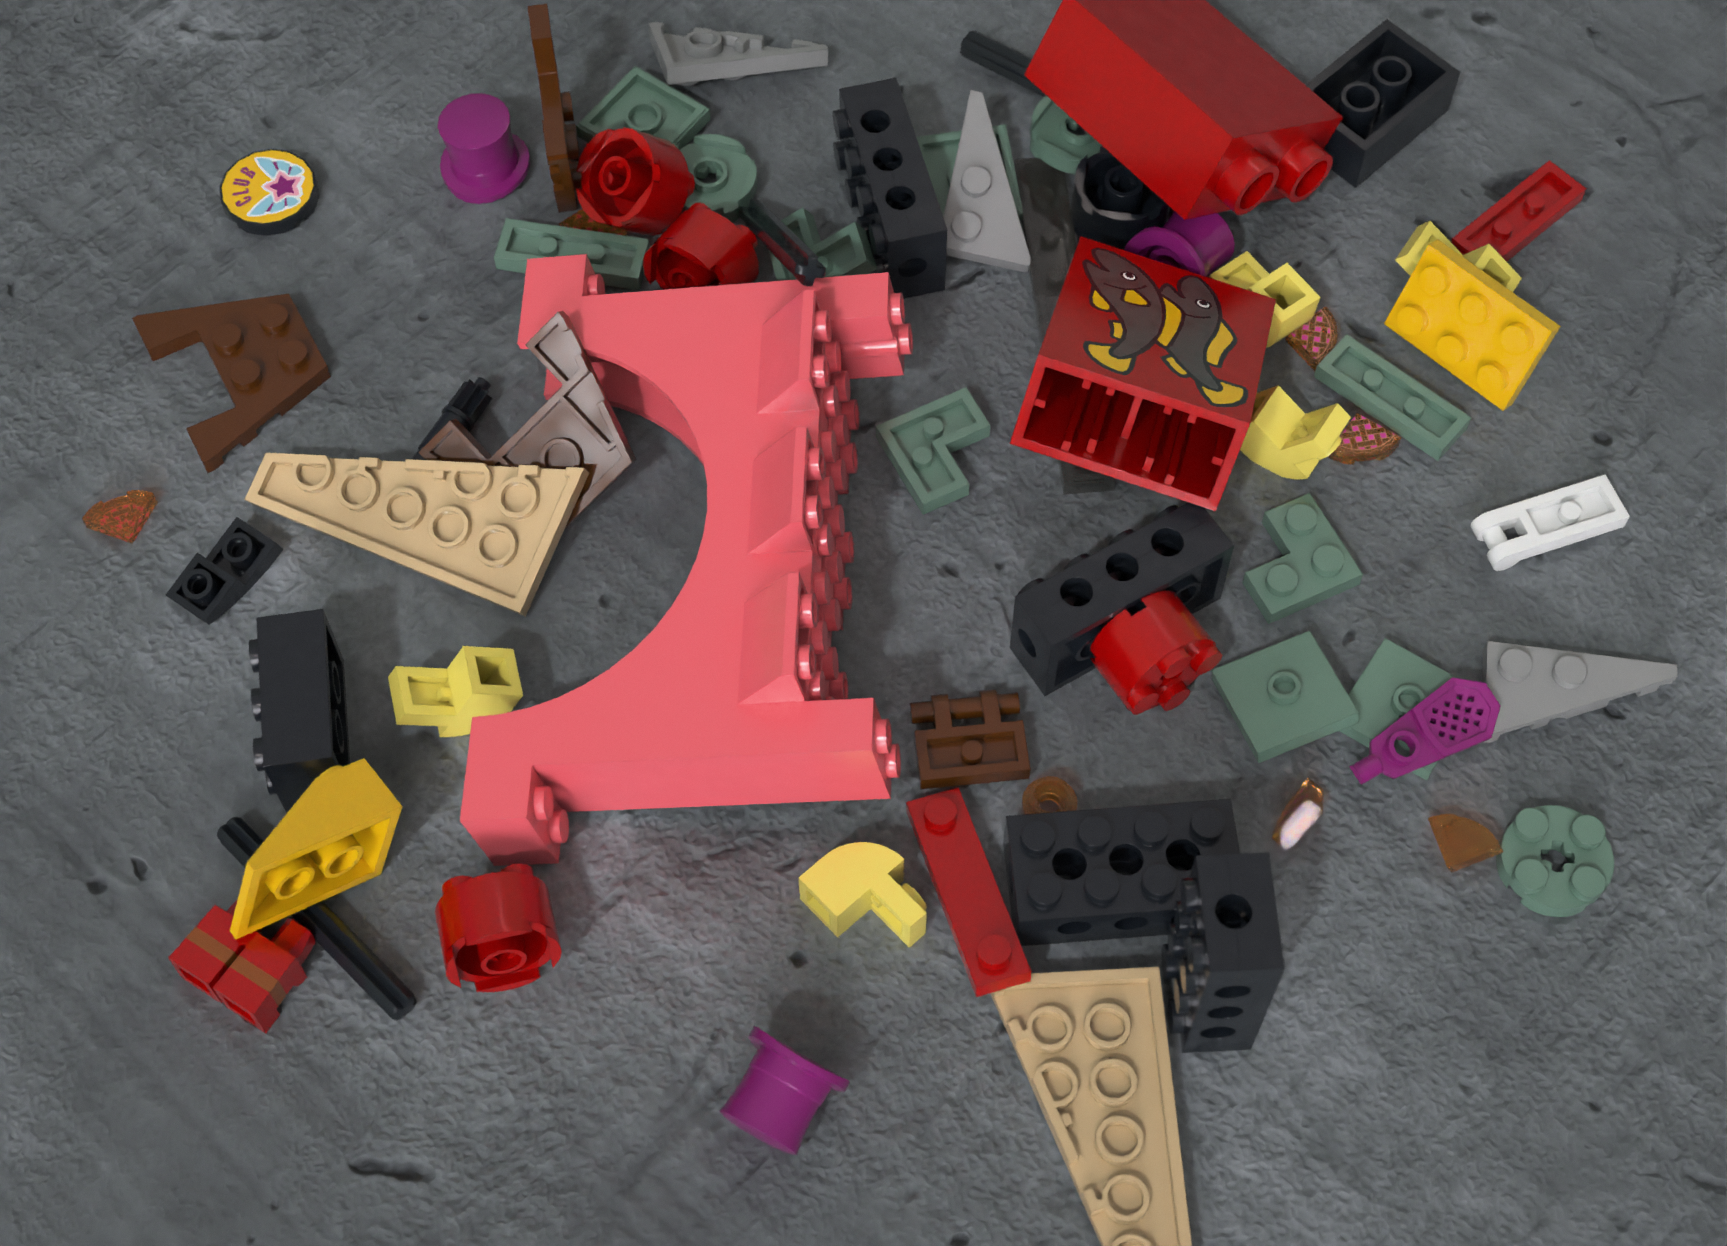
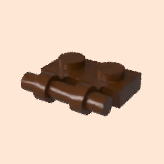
(971, 752)

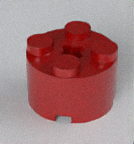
(633, 181)
(702, 251)
(1154, 653)
(497, 929)

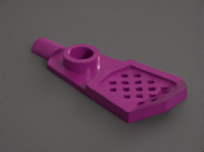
(1424, 738)

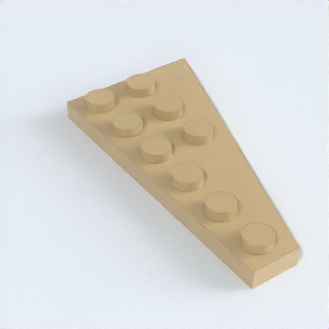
(445, 519)
(1107, 1091)

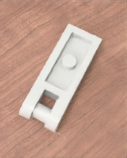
(1550, 521)

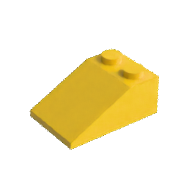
(320, 847)

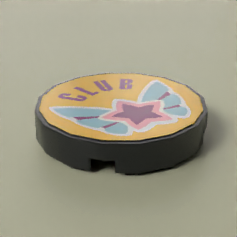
(269, 191)

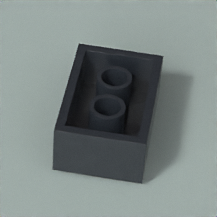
(1387, 96)
(298, 702)

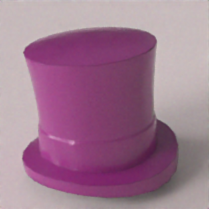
(480, 153)
(1190, 244)
(779, 1093)

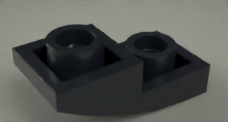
(228, 572)

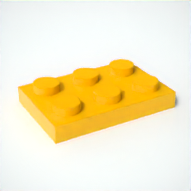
(1471, 324)

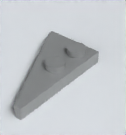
(727, 55)
(979, 201)
(1554, 683)

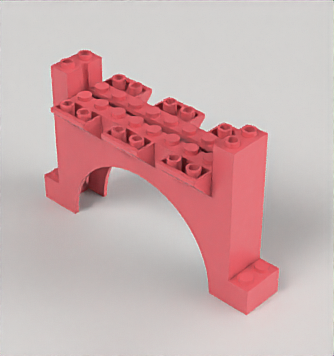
(740, 674)

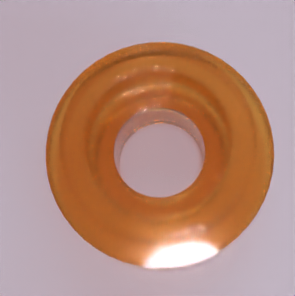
(1048, 789)

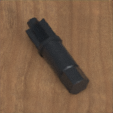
(465, 407)

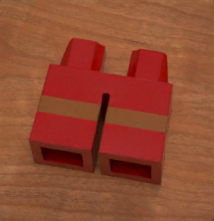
(245, 972)

